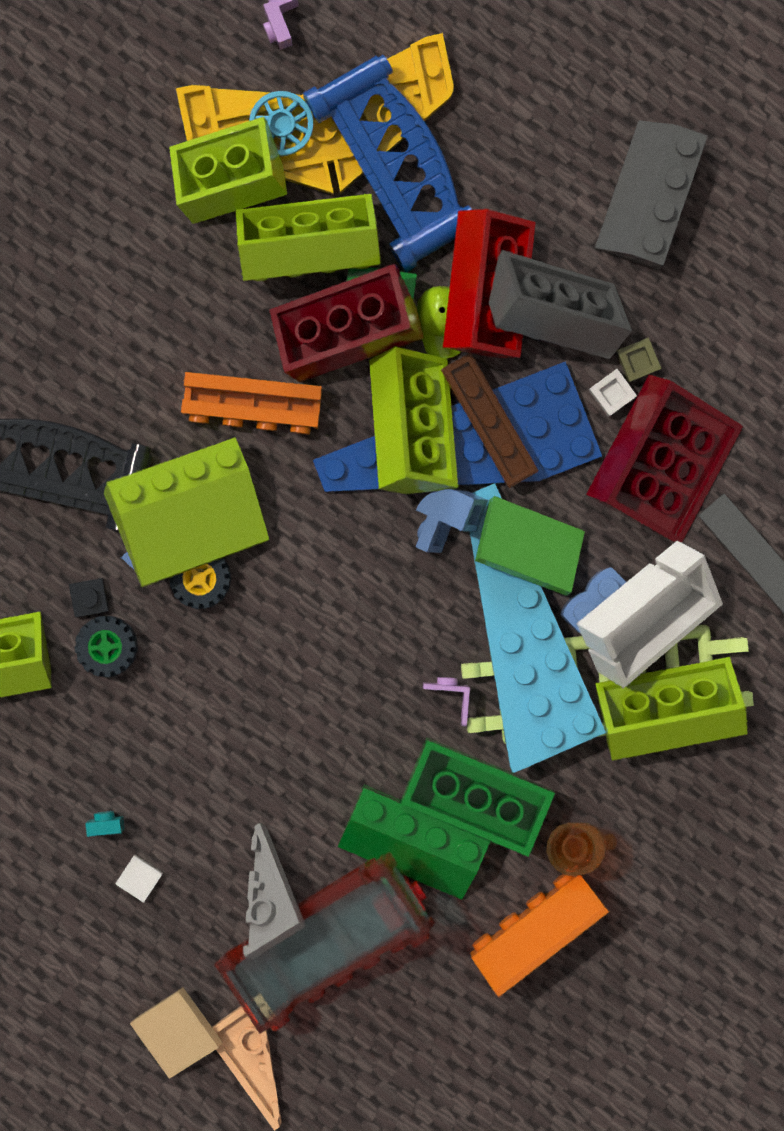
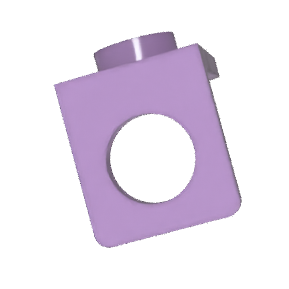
(450, 684)

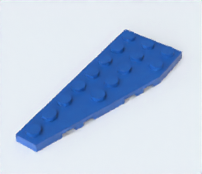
(540, 408)

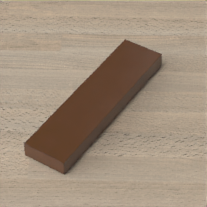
(489, 420)

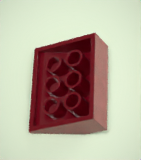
(663, 458)

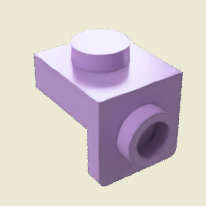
(276, 26)

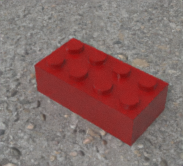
(478, 242)

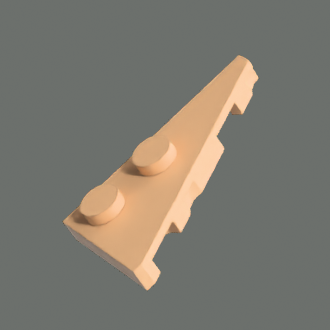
(250, 1061)

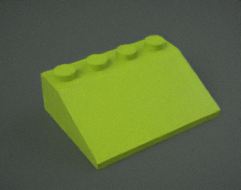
(187, 512)

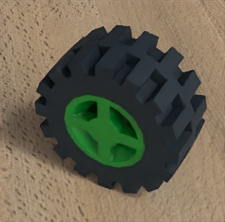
(94, 648)

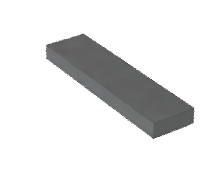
(746, 547)

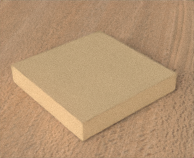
(176, 1033)

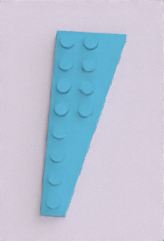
(535, 675)

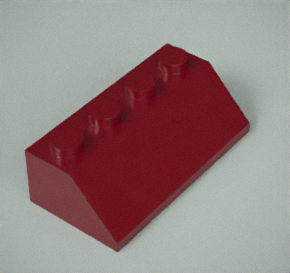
(345, 324)

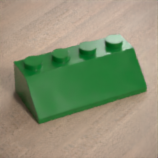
(419, 843)

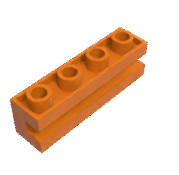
(252, 400)

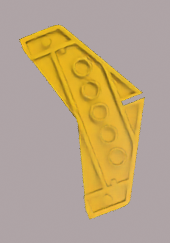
(418, 73)

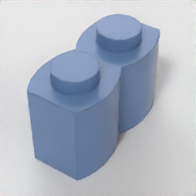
(596, 591)

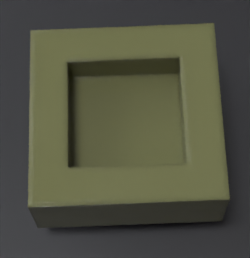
(638, 360)

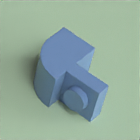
(447, 509)

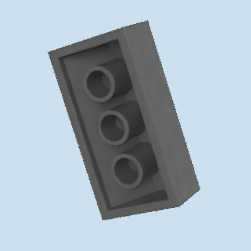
(651, 193)
(557, 306)

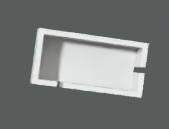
(650, 614)

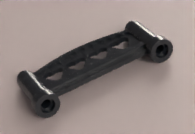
(45, 480)

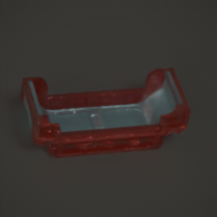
(344, 930)

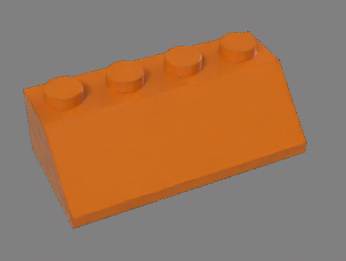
(537, 932)

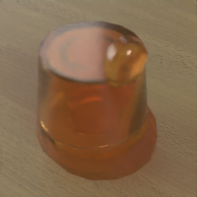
(578, 848)

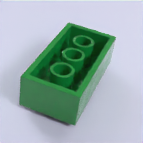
(477, 797)

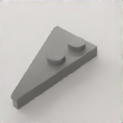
(272, 906)

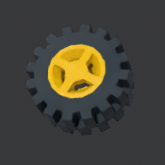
(193, 590)

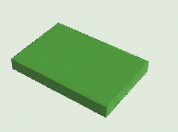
(530, 546)

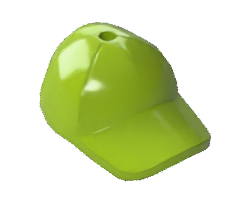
(434, 322)

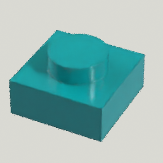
(104, 824)

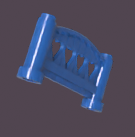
(345, 102)

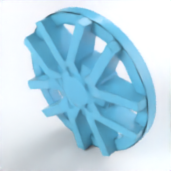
(282, 121)

